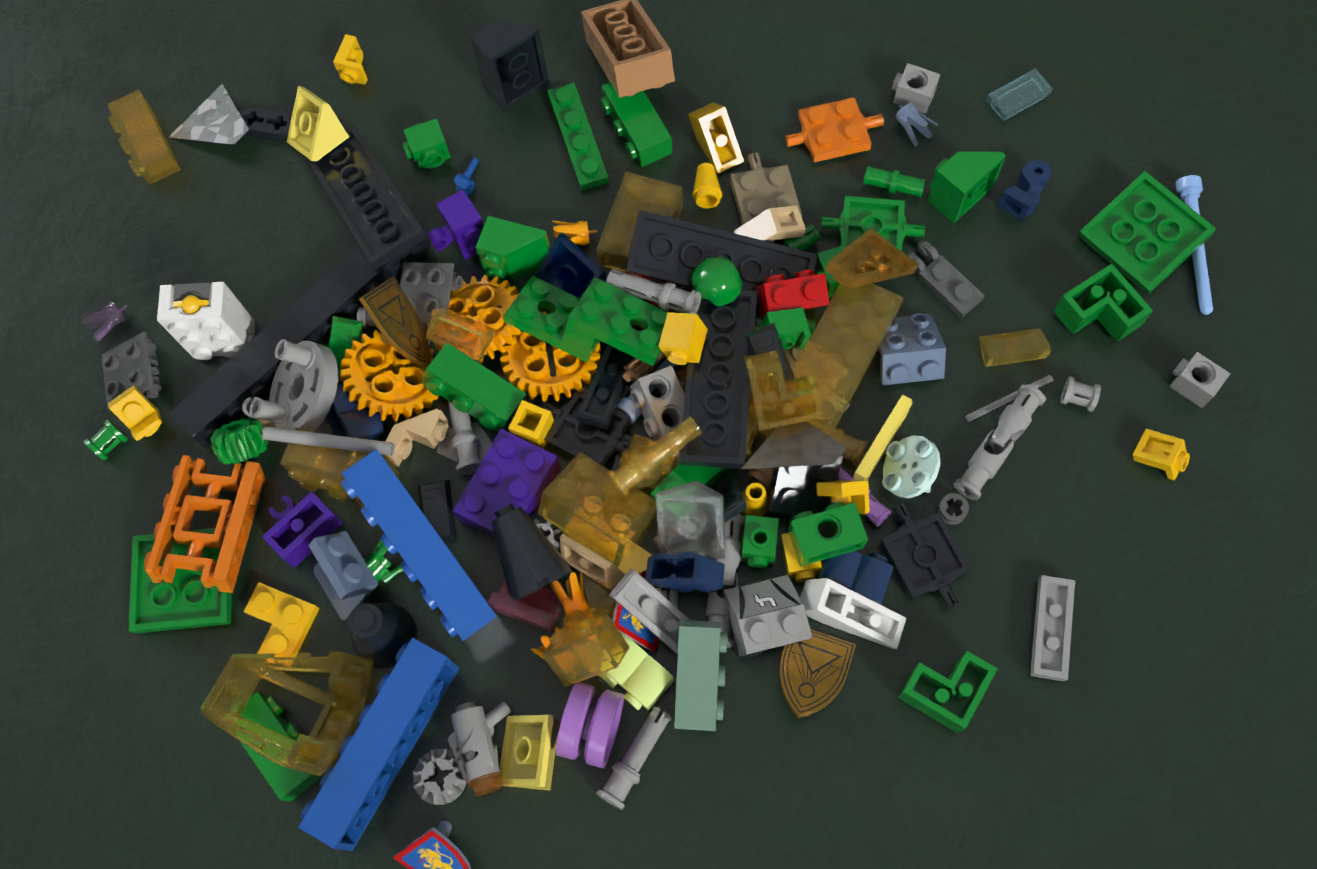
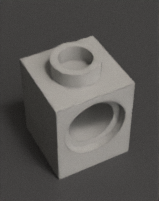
(924, 83)
(1209, 373)

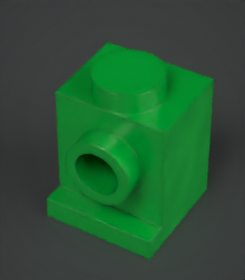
(791, 327)

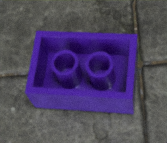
(508, 475)

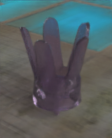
(108, 317)

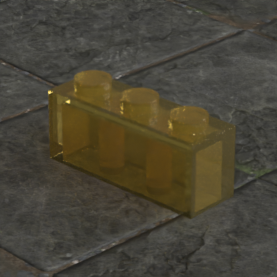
(142, 137)

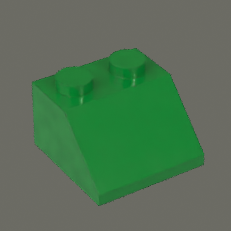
(963, 181)
(511, 249)

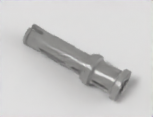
(666, 295)
(464, 442)
(626, 772)

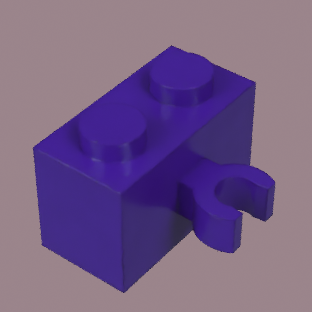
(461, 226)
(299, 526)

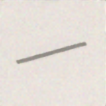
(1005, 400)

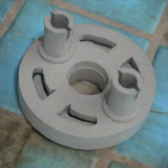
(301, 387)

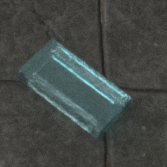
(1019, 94)

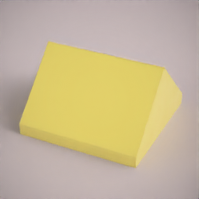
(314, 126)
(529, 751)

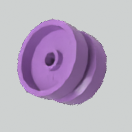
(588, 724)

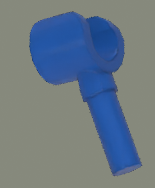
(463, 180)

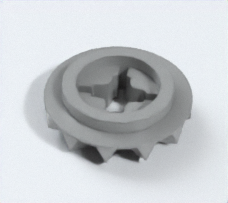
(432, 791)

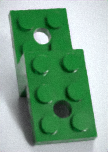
(582, 323)

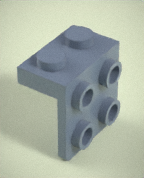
(912, 351)
(342, 572)

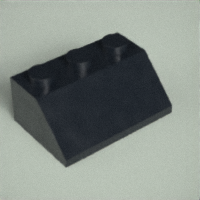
(509, 60)

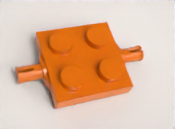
(834, 129)

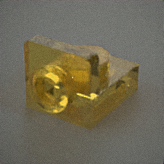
(599, 597)

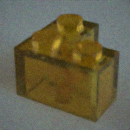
(781, 401)
(585, 647)

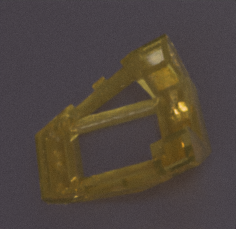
(336, 722)

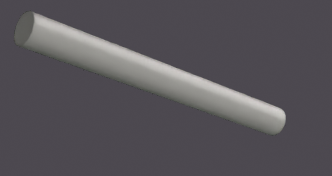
(328, 441)

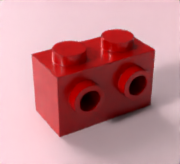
(803, 292)

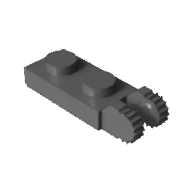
(946, 281)

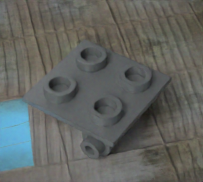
(429, 286)
(131, 365)

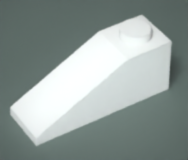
(851, 612)

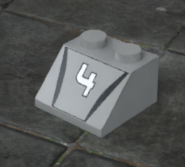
(766, 615)

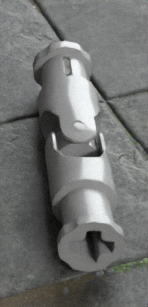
(1010, 427)
(716, 605)

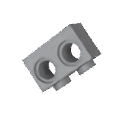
(670, 401)

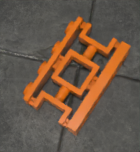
(231, 529)

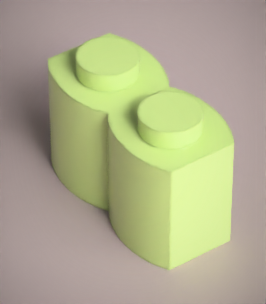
(640, 677)

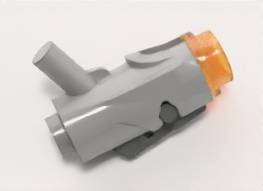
(474, 747)

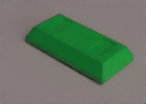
(342, 335)

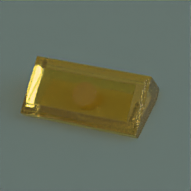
(461, 332)
(1014, 347)

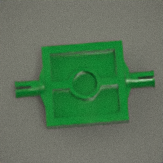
(881, 215)

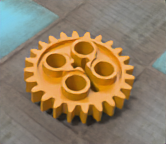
(486, 304)
(523, 359)
(388, 375)

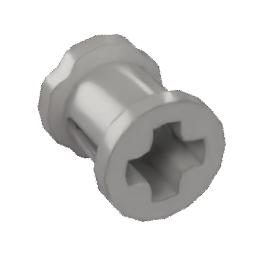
(1080, 394)

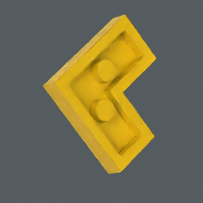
(289, 619)

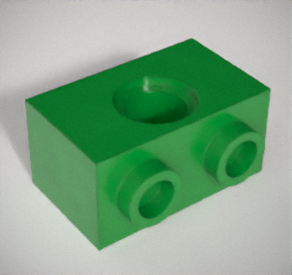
(813, 547)

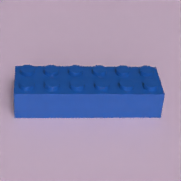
(419, 544)
(378, 747)

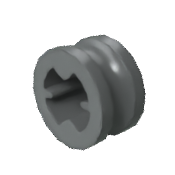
(962, 512)

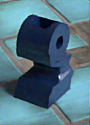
(1025, 195)

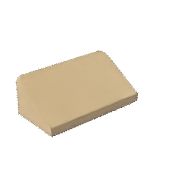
(590, 563)

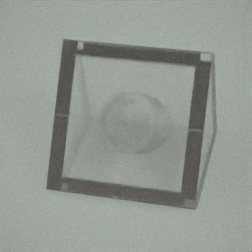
(691, 521)

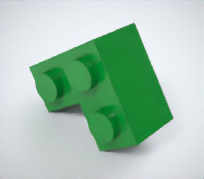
(1105, 298)
(949, 699)

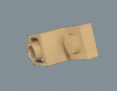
(774, 225)
(425, 429)

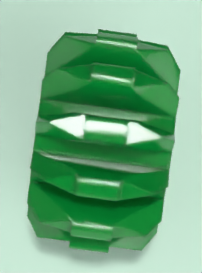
(239, 441)

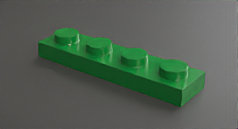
(578, 136)

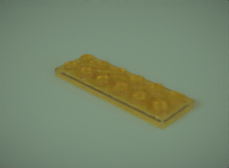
(845, 347)

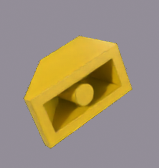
(716, 136)

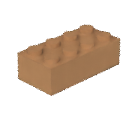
(628, 47)

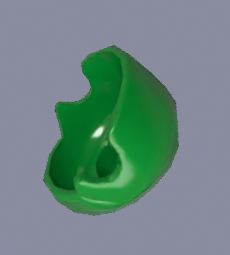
(717, 280)

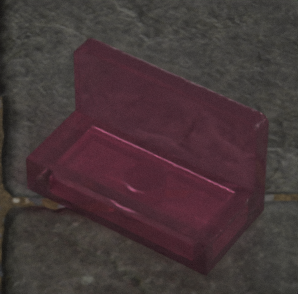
(536, 609)

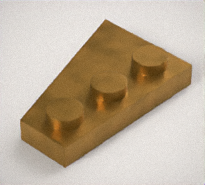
(869, 261)

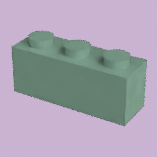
(699, 675)

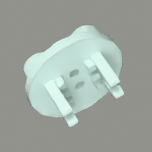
(910, 453)

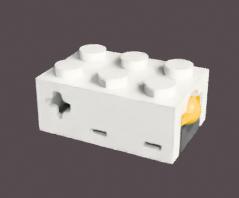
(205, 319)

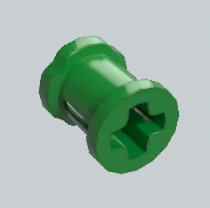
(105, 440)

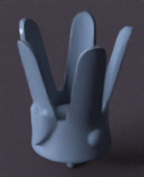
(908, 116)

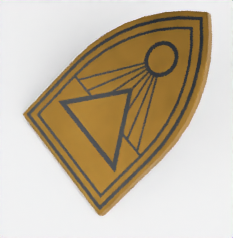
(398, 321)
(814, 672)

